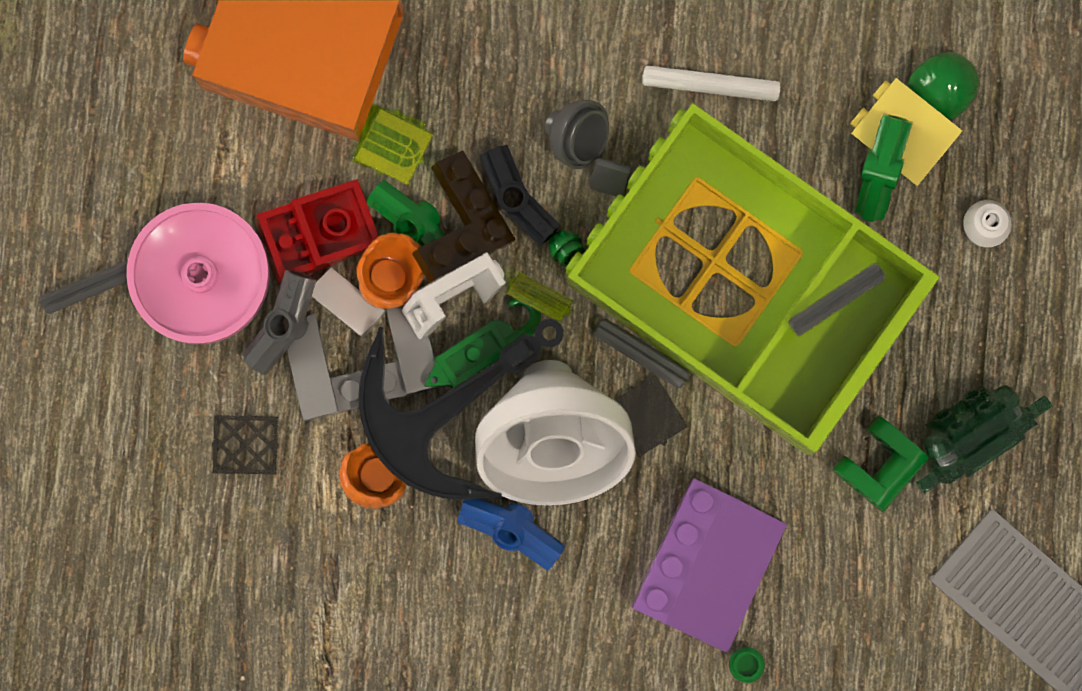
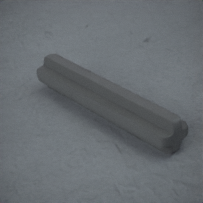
(84, 288)
(837, 299)
(641, 353)

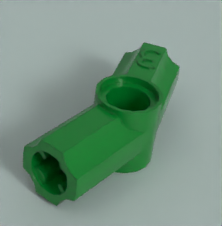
(883, 167)
(409, 218)

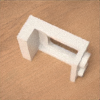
(423, 307)

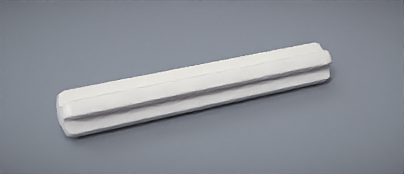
(711, 83)

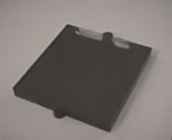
(651, 415)

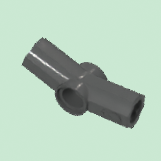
(272, 339)

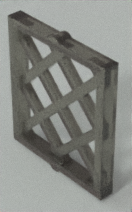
(217, 444)

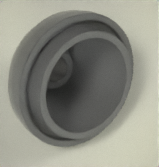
(578, 132)

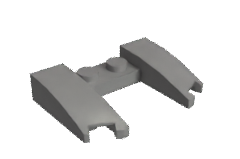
(326, 396)

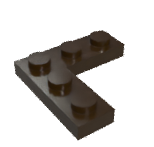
(484, 225)

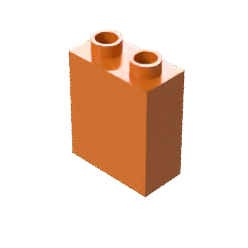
(298, 57)

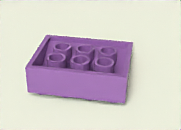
(709, 565)

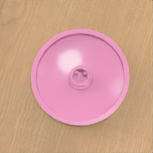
(198, 273)

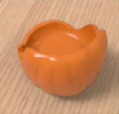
(389, 271)
(368, 480)

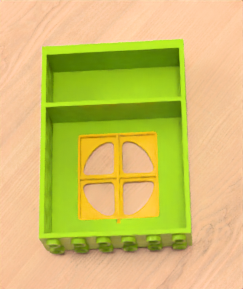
(815, 246)

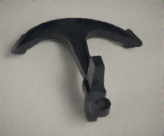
(404, 437)

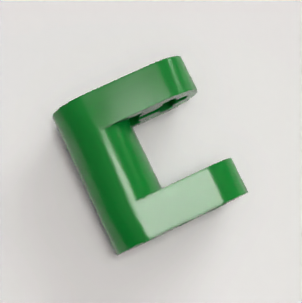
(892, 475)

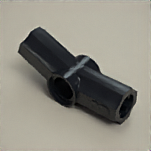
(505, 178)

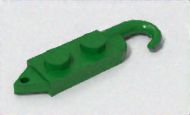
(479, 350)

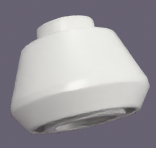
(981, 230)

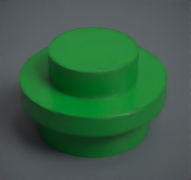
(746, 665)

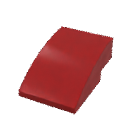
(317, 230)

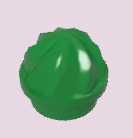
(564, 246)

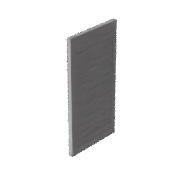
(1018, 599)

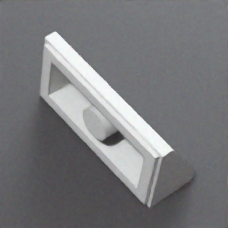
(346, 302)

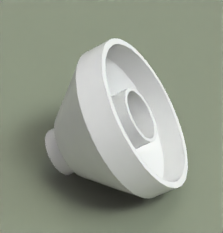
(554, 439)

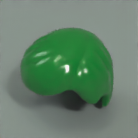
(946, 83)

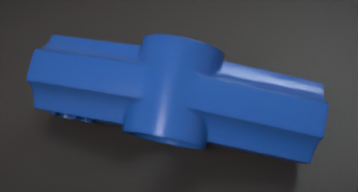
(512, 530)

